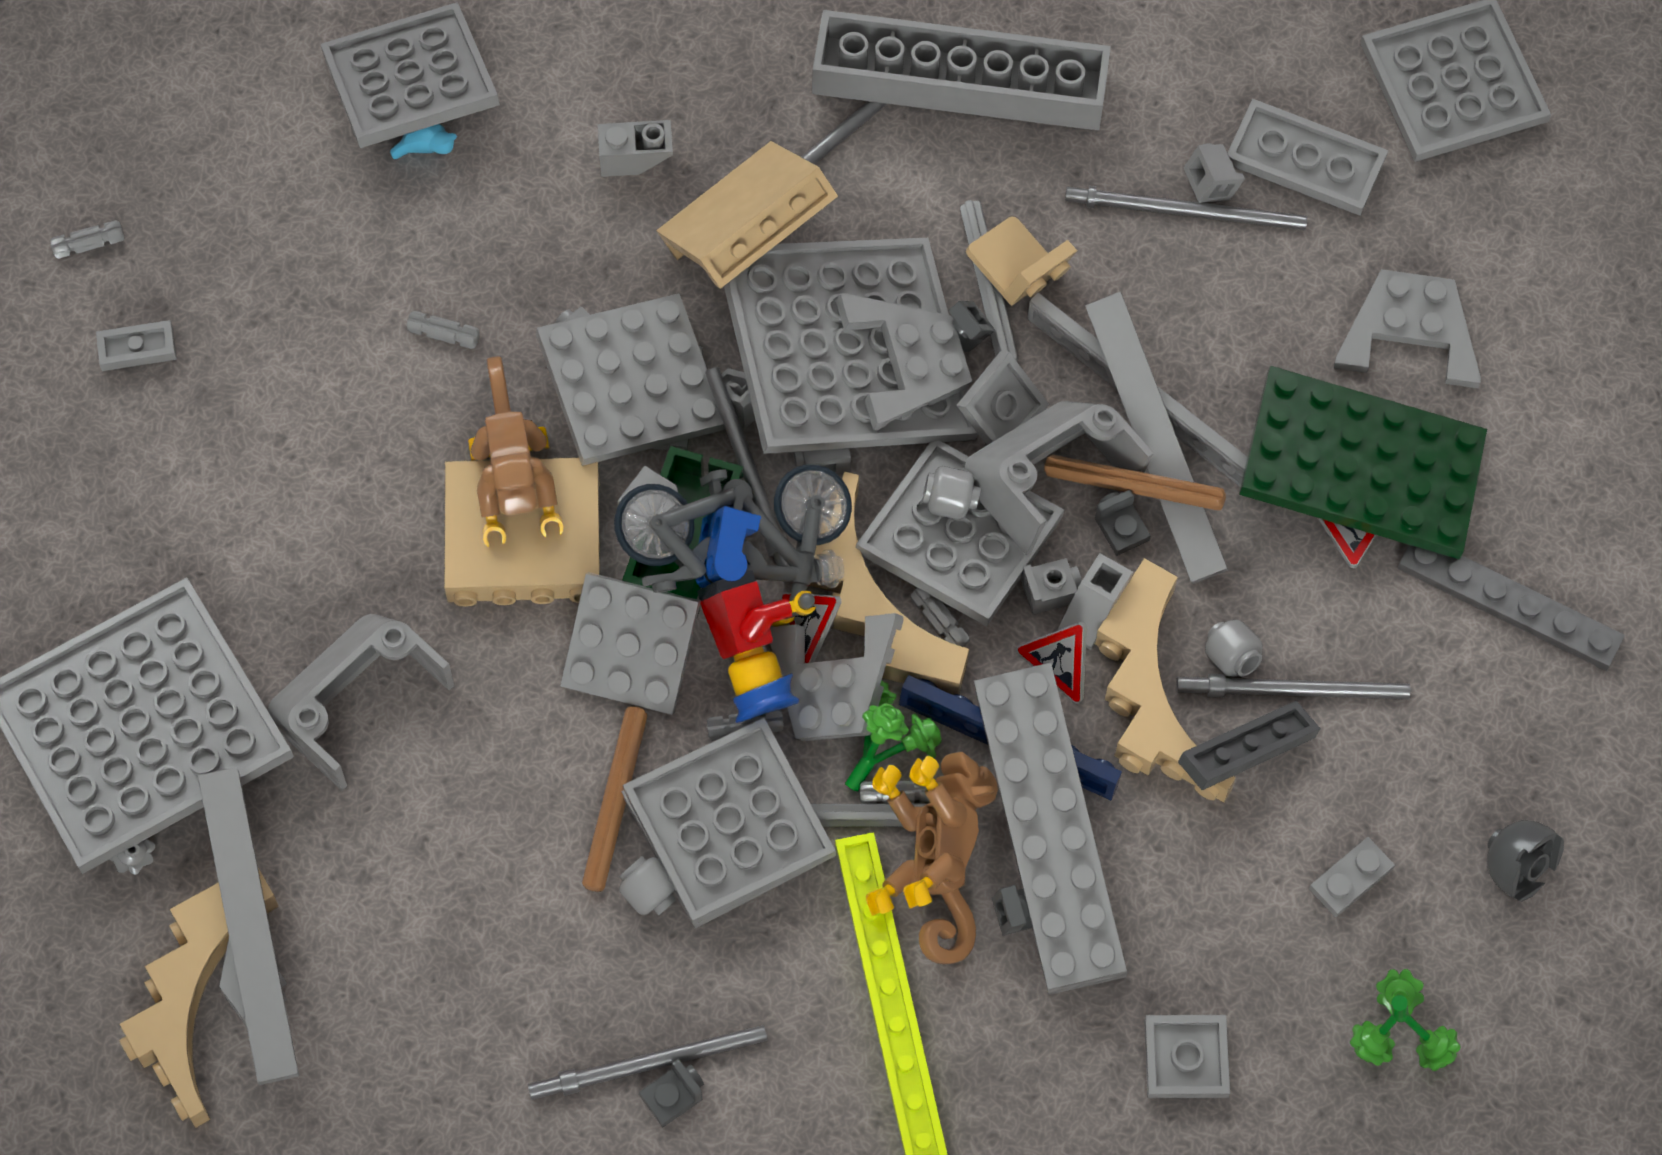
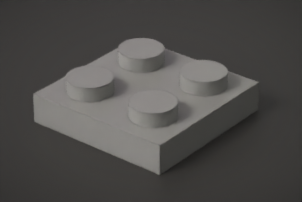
(1001, 399)
(1187, 1056)

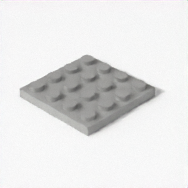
(409, 75)
(1455, 79)
(630, 379)
(958, 561)
(729, 821)

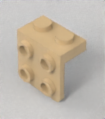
(1017, 261)

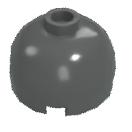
(1521, 856)

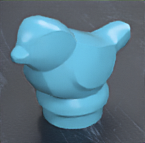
(425, 141)

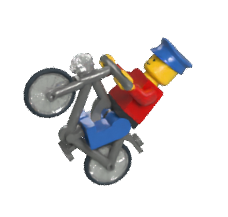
(810, 506)

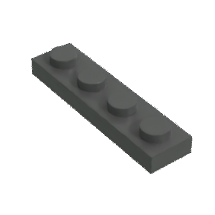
(1248, 745)

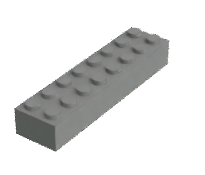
(960, 70)
(1050, 829)

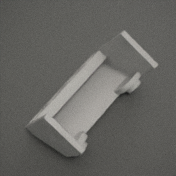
(1007, 466)
(301, 705)

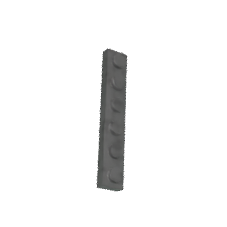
(1515, 604)

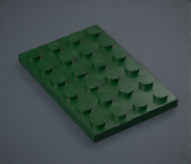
(1364, 462)

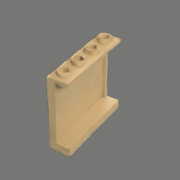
(748, 212)
(527, 562)

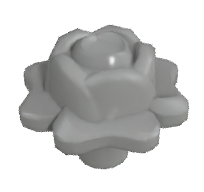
(134, 857)

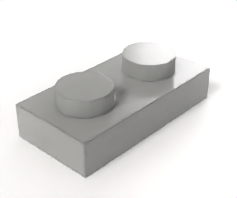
(136, 345)
(1351, 877)

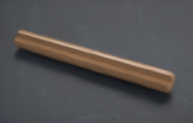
(1137, 482)
(613, 800)

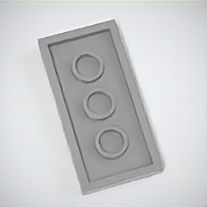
(1306, 157)

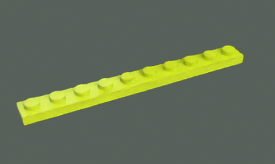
(890, 1000)

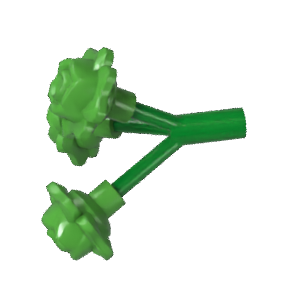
(888, 723)
(1400, 996)

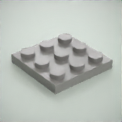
(630, 643)

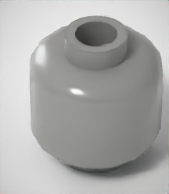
(950, 492)
(1234, 648)
(647, 886)

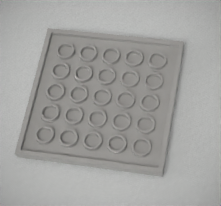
(810, 373)
(131, 719)

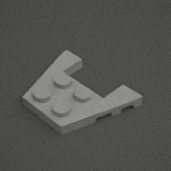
(1412, 312)
(922, 353)
(835, 691)

